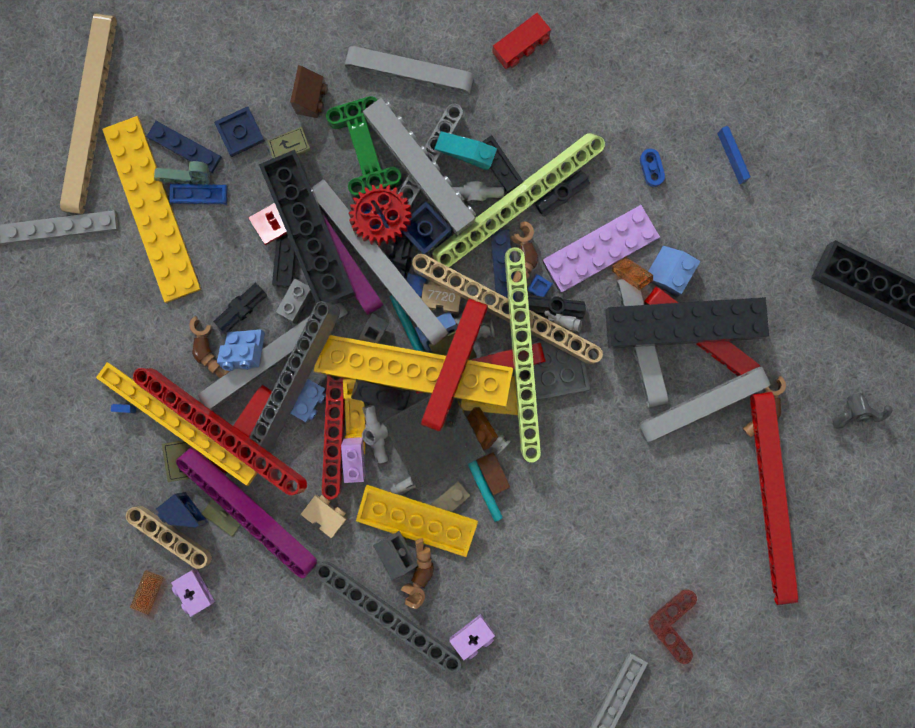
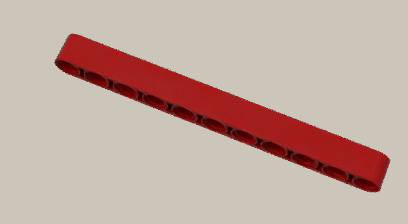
(227, 432)
(774, 498)

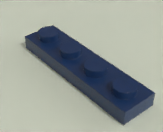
(183, 146)
(500, 244)

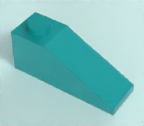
(466, 150)

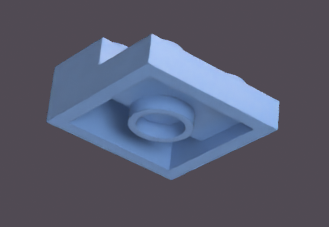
(241, 350)
(308, 400)

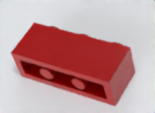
(522, 41)

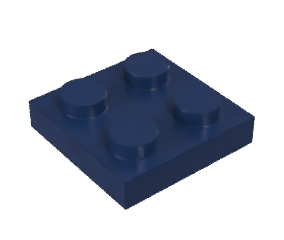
(239, 131)

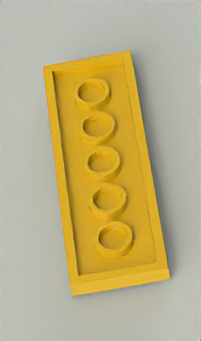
(416, 520)

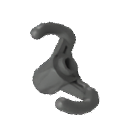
(860, 411)

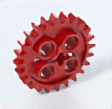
(396, 206)

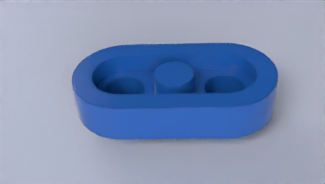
(652, 168)

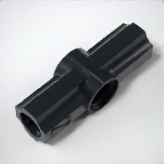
(571, 187)
(401, 255)
(240, 307)
(567, 307)

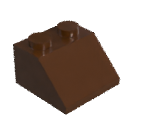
(308, 93)

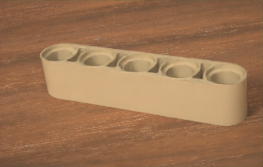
(159, 536)

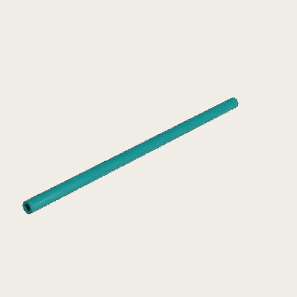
(473, 466)

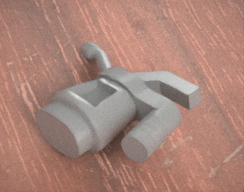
(567, 322)

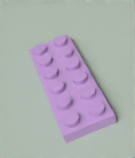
(601, 248)

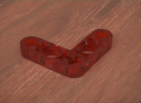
(666, 627)

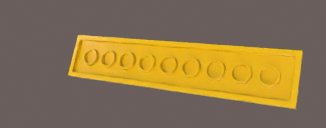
(151, 209)
(410, 369)

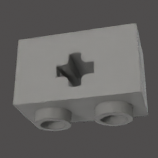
(294, 301)

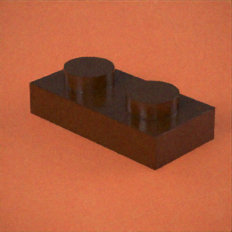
(484, 431)

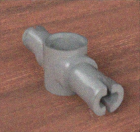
(477, 192)
(374, 434)

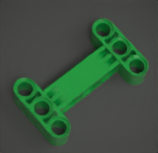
(363, 146)

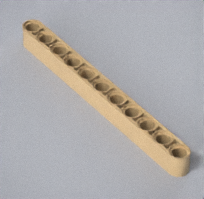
(87, 114)
(496, 309)

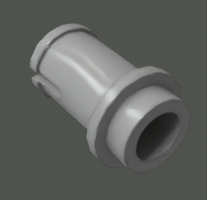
(403, 486)

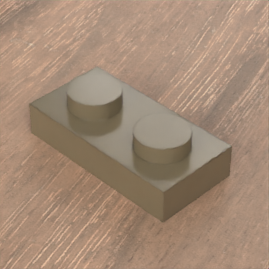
(452, 498)

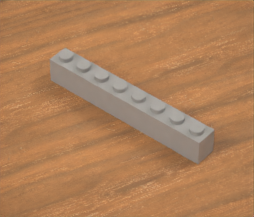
(419, 166)

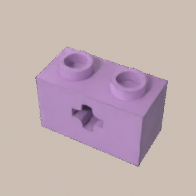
(353, 460)
(199, 600)
(476, 627)

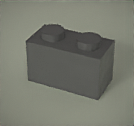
(395, 555)

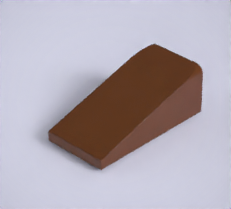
(493, 473)

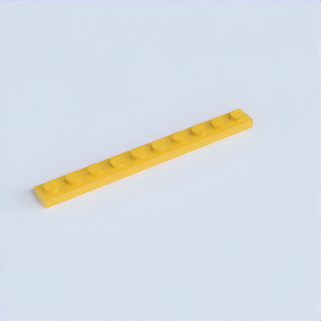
(173, 422)

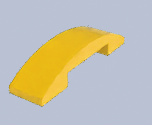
(353, 412)

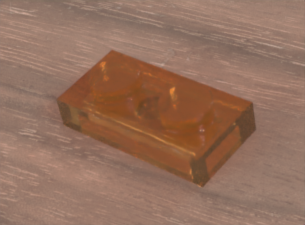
(632, 273)
(147, 592)

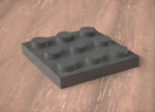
(560, 373)

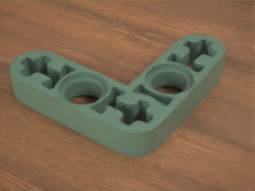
(197, 174)

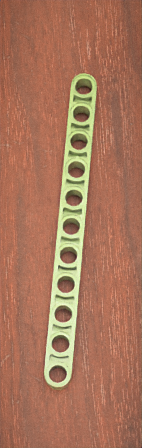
(527, 199)
(527, 364)

